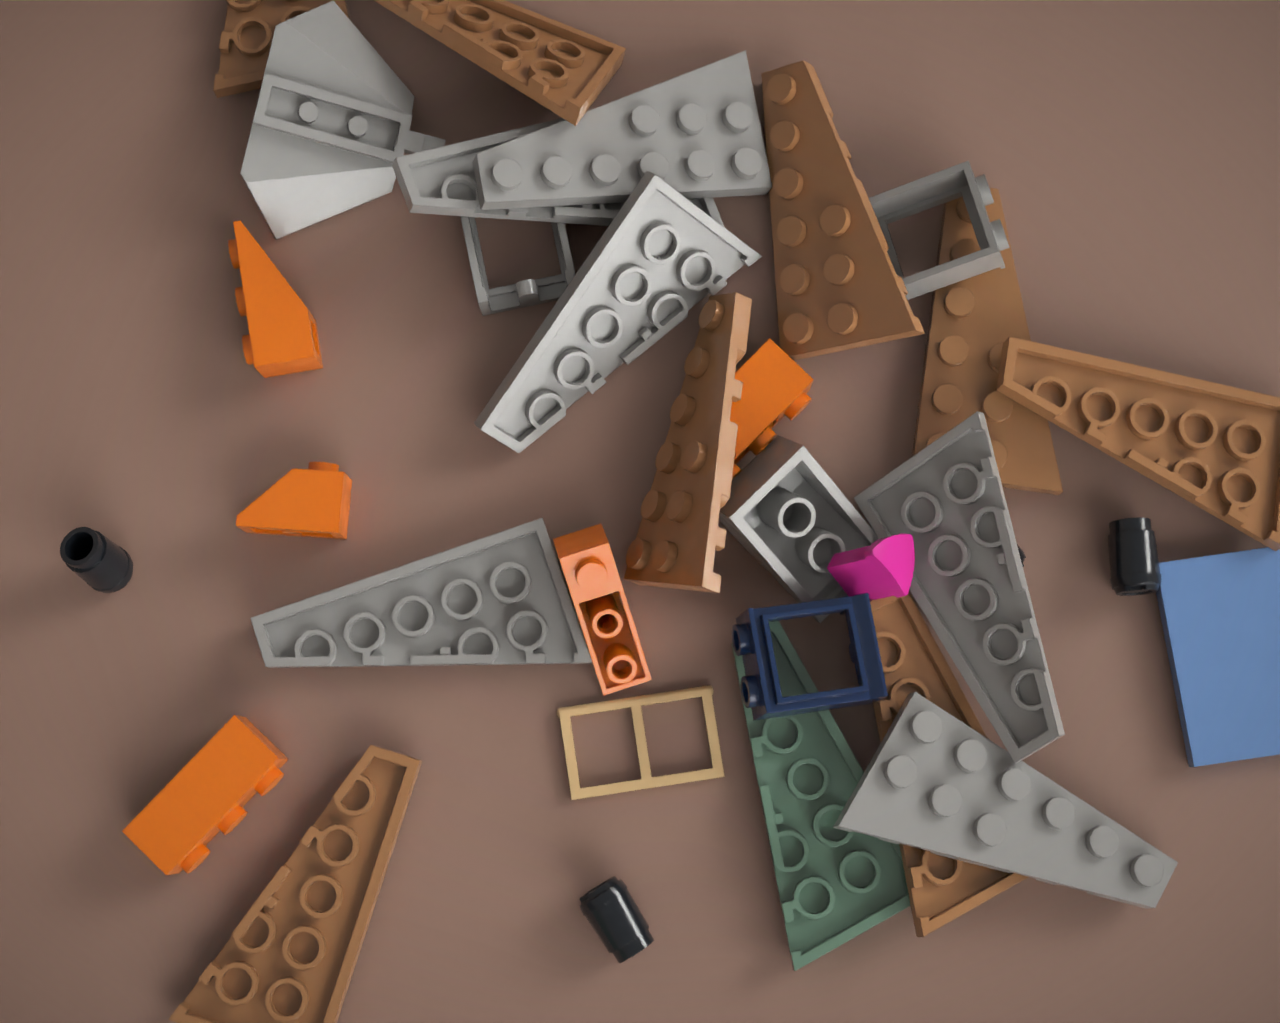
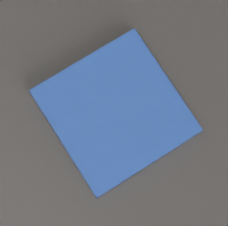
(1224, 652)

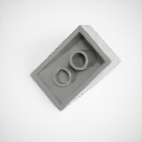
(794, 520)

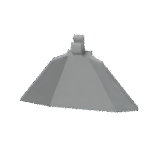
(325, 123)

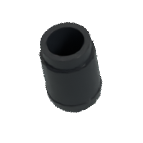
(1133, 557)
(96, 560)
(616, 919)

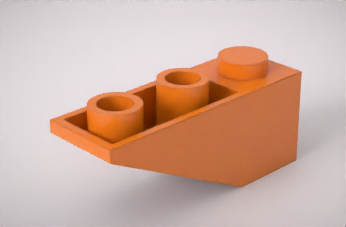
(280, 326)
(770, 390)
(602, 609)

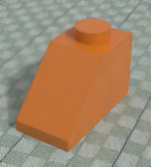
(302, 504)

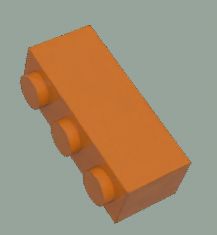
(207, 797)

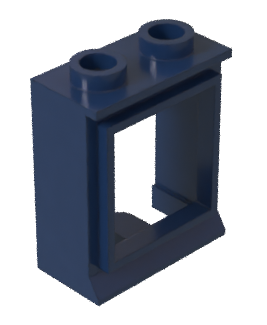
(761, 684)

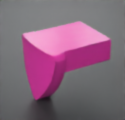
(876, 569)

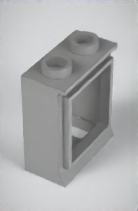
(931, 192)
(525, 292)

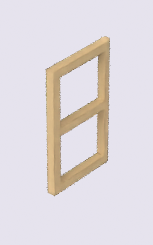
(635, 704)

